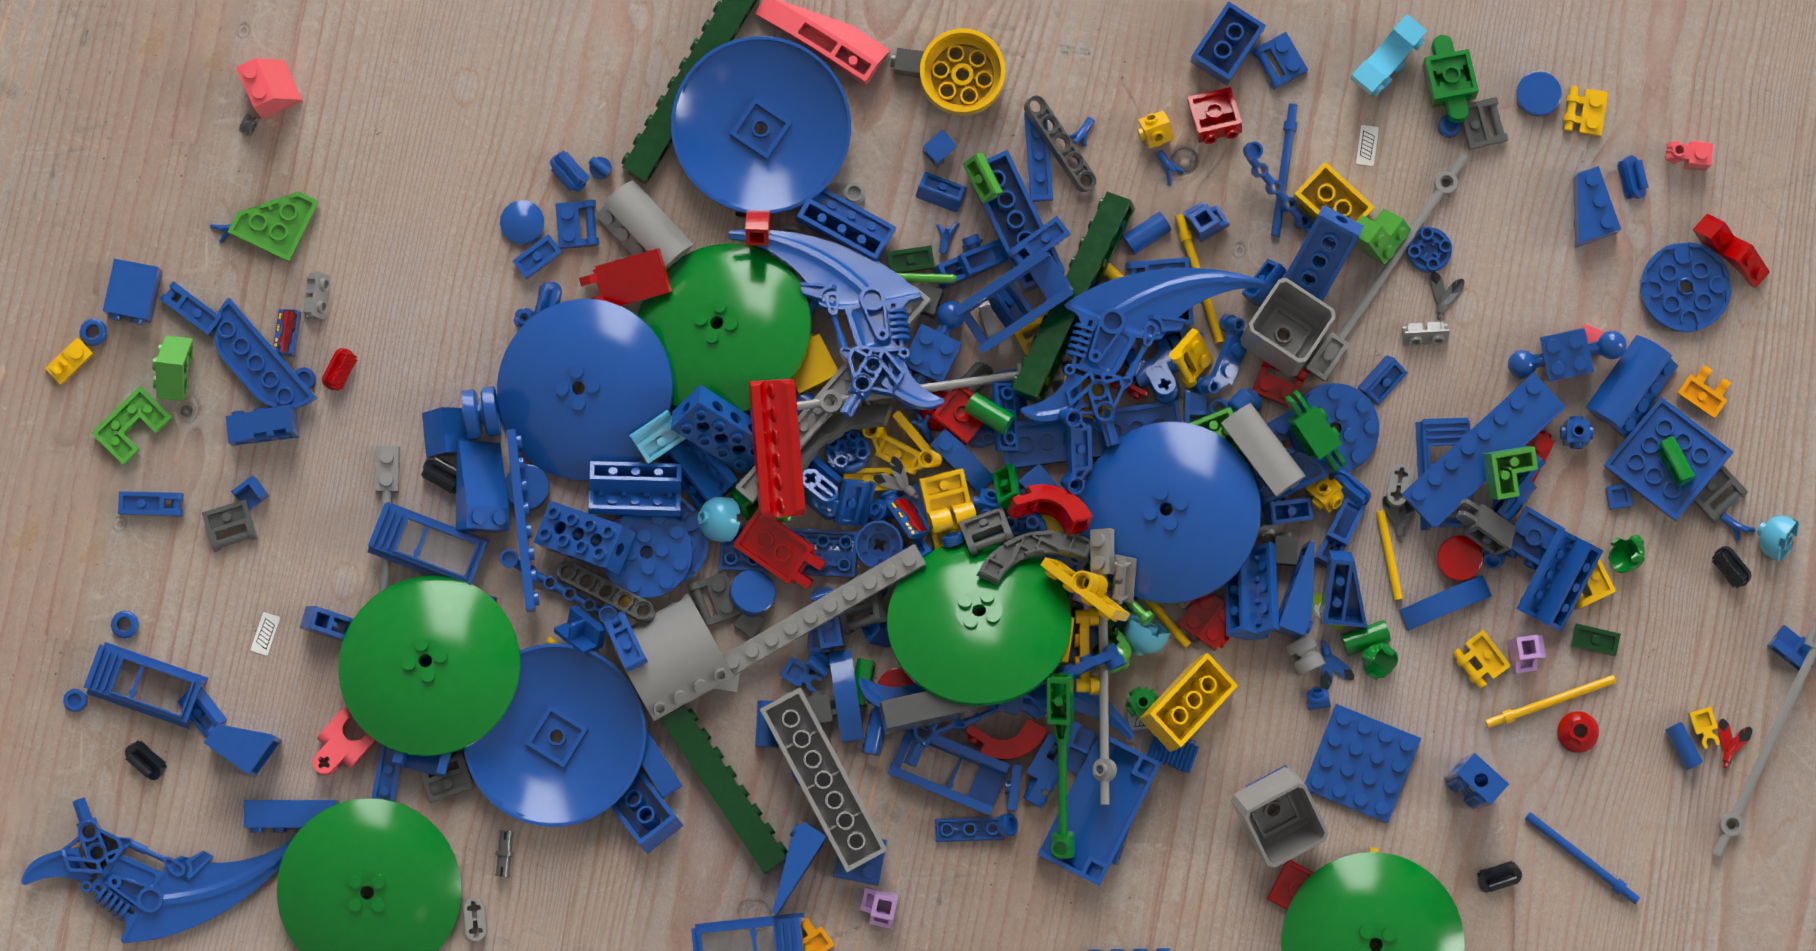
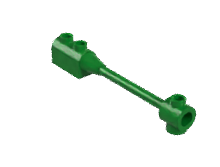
(1061, 714)

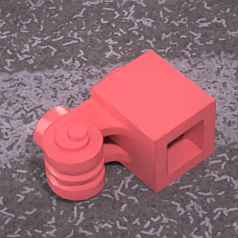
(1695, 154)

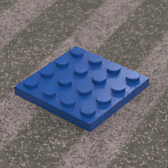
(1643, 469)
(1361, 763)

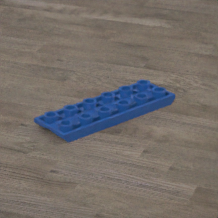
(833, 546)

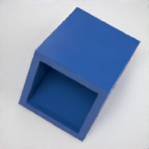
(242, 747)

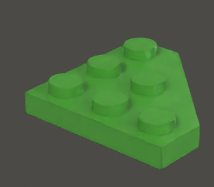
(275, 224)

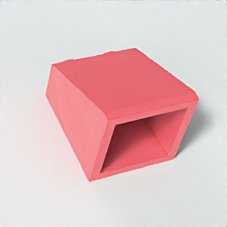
(269, 85)

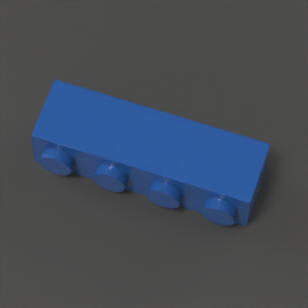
(281, 814)

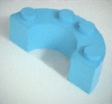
(1377, 70)

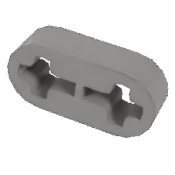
(988, 319)
(1393, 485)
(469, 919)

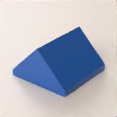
(442, 430)

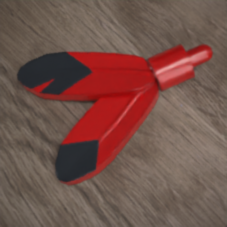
(1731, 745)

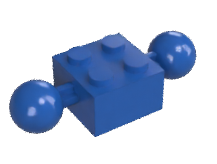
(932, 350)
(1567, 354)

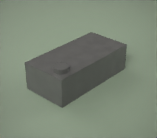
(920, 711)

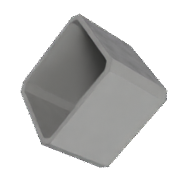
(1293, 311)
(1290, 829)

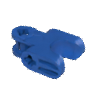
(1157, 372)
(820, 494)

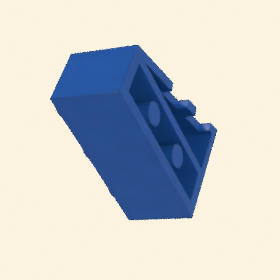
(1593, 208)
(262, 425)
(1341, 592)

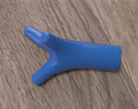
(1083, 131)
(1168, 166)
(224, 228)
(945, 237)
(922, 425)
(1736, 526)

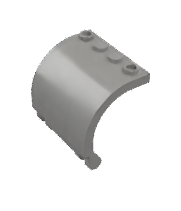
(679, 657)

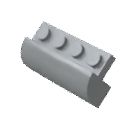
(642, 224)
(1263, 450)

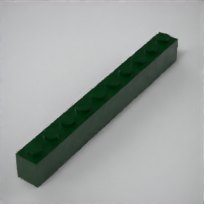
(657, 136)
(1084, 273)
(724, 789)

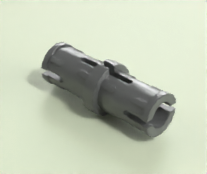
(504, 853)

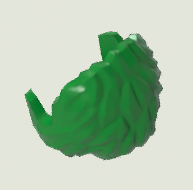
(1627, 554)
(1379, 660)

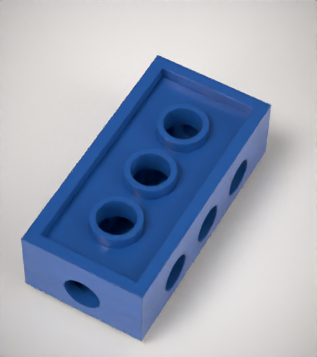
(1334, 252)
(716, 428)
(584, 537)
(1475, 781)

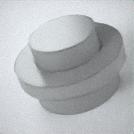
(854, 193)

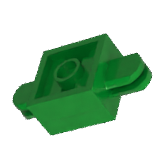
(1450, 78)
(1314, 431)

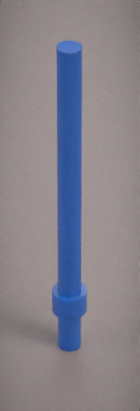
(1289, 127)
(1618, 885)

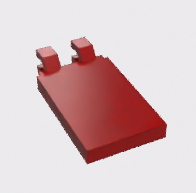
(630, 278)
(778, 549)

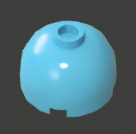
(719, 518)
(1777, 536)
(1147, 638)

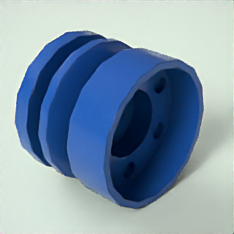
(866, 542)

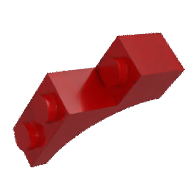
(1739, 253)

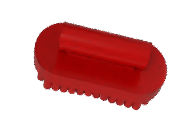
(339, 369)

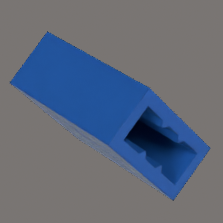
(132, 291)

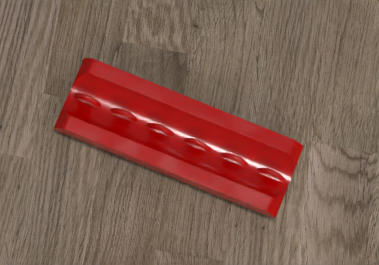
(777, 448)

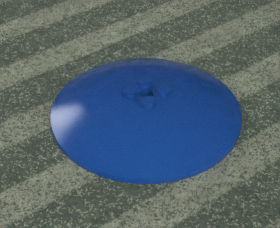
(767, 84)
(623, 378)
(1211, 518)
(599, 748)

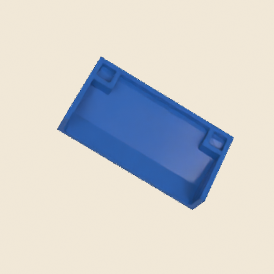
(1102, 827)

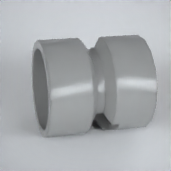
(1305, 655)

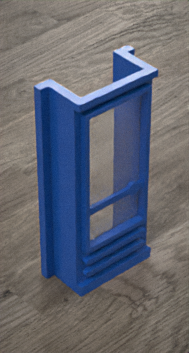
(425, 544)
(750, 934)

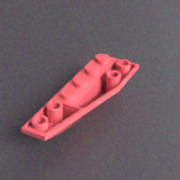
(828, 38)

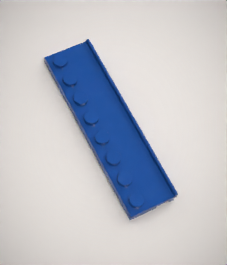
(1462, 467)

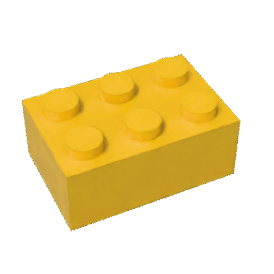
(1332, 190)

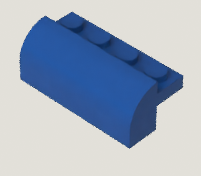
(846, 224)
(1632, 385)
(702, 473)
(635, 488)
(1559, 579)
(1253, 596)

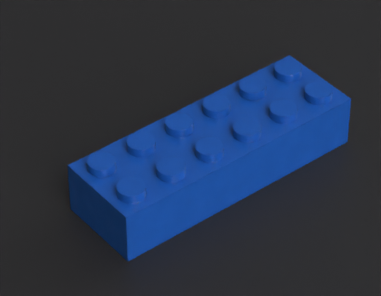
(1013, 213)

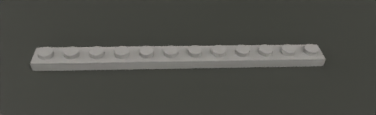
(812, 419)
(824, 609)

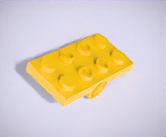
(946, 503)
(1089, 586)

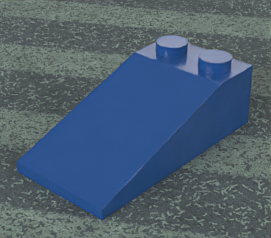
(481, 488)
(1298, 599)
(646, 814)
(801, 853)

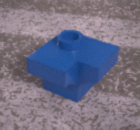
(1205, 220)

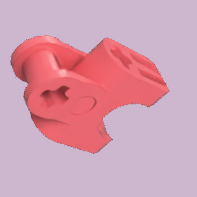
(338, 747)

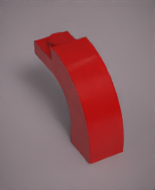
(757, 228)
(1055, 502)
(1012, 748)

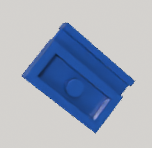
(854, 502)

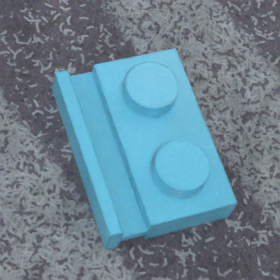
(656, 437)

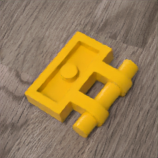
(1592, 111)
(1486, 654)

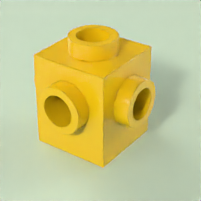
(1155, 129)
(1326, 494)

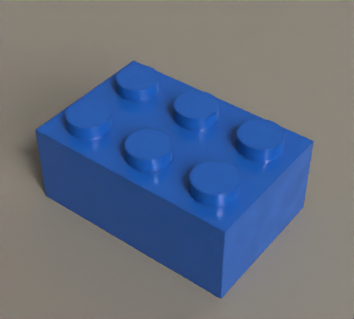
(1227, 43)

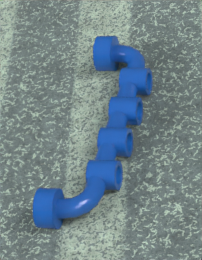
(1253, 152)
(511, 560)

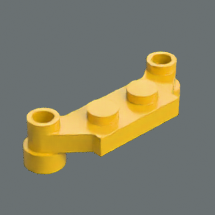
(912, 459)
(1084, 619)

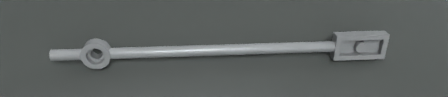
(1334, 344)
(839, 399)
(386, 482)
(1102, 562)
(1767, 748)

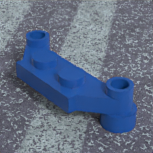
(1228, 359)
(1079, 450)
(1088, 662)

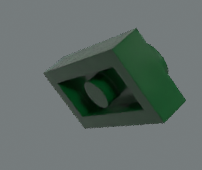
(911, 259)
(1595, 639)

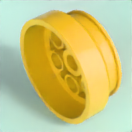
(969, 44)

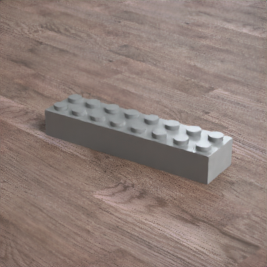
(823, 779)

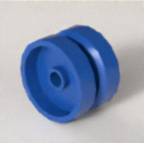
(481, 412)

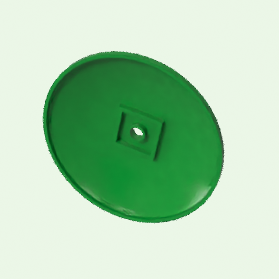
(762, 317)
(972, 656)
(437, 705)
(376, 847)
(1370, 899)

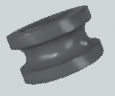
(248, 124)

